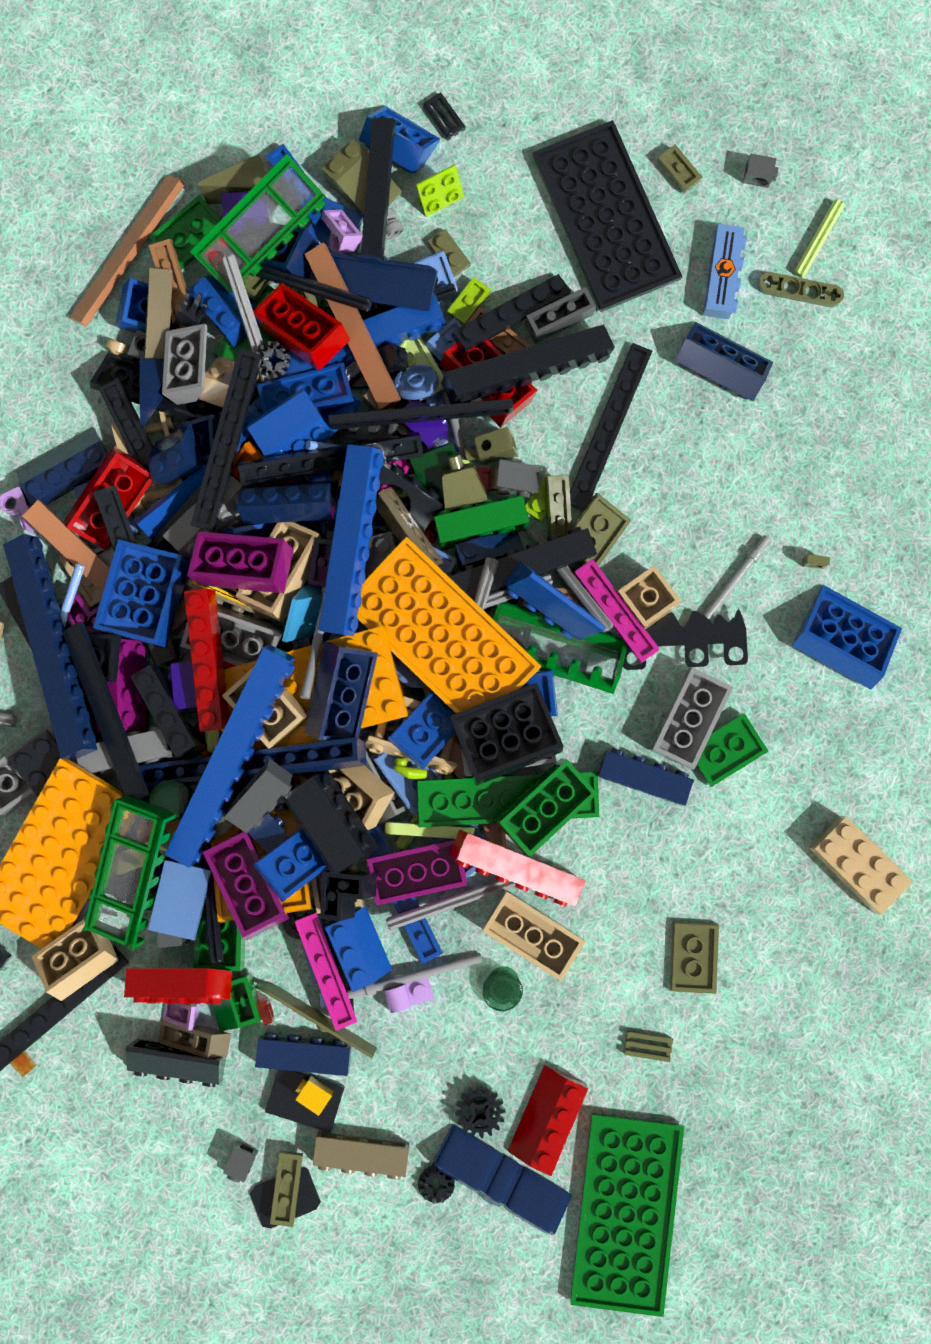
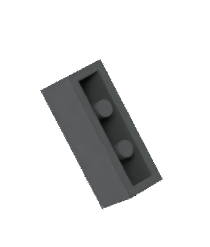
(560, 315)
(259, 796)

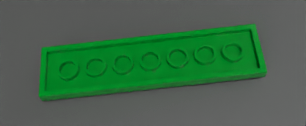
(463, 803)

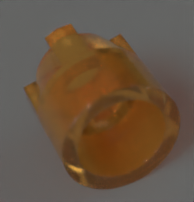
(23, 1064)

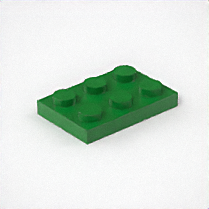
(187, 229)
(730, 750)

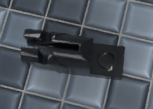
(321, 555)

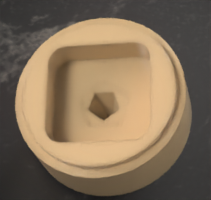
(117, 347)

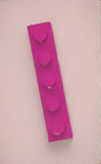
(617, 611)
(325, 971)

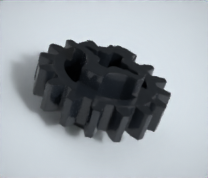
(490, 1121)

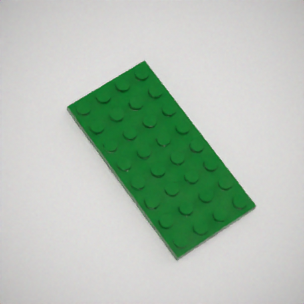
(627, 1215)

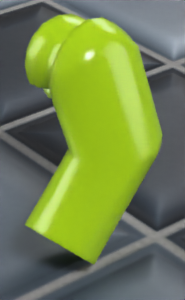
(409, 772)

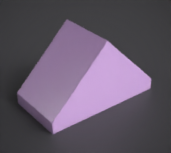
(182, 1015)

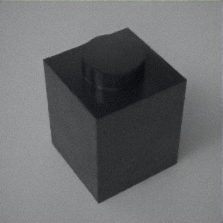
(394, 358)

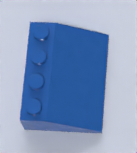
(142, 593)
(552, 603)
(847, 637)

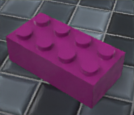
(240, 562)
(124, 692)
(416, 872)
(243, 888)

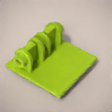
(440, 190)

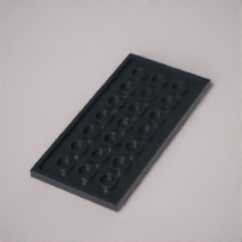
(607, 216)

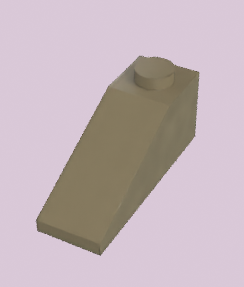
(200, 1041)

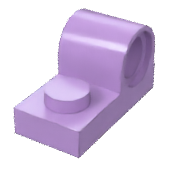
(344, 235)
(21, 507)
(408, 994)

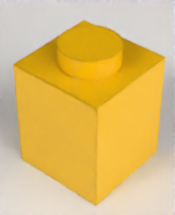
(313, 1095)

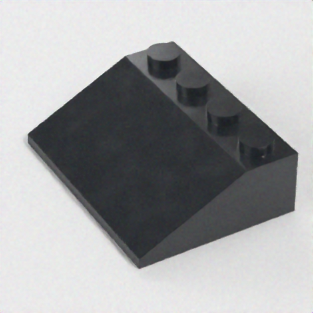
(506, 734)

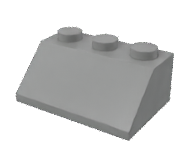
(184, 364)

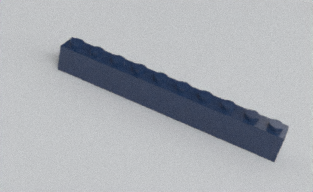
(49, 648)
(294, 759)

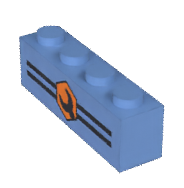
(723, 271)

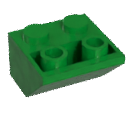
(242, 1006)

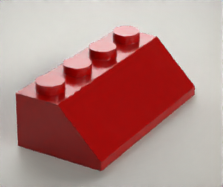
(131, 482)
(548, 1119)

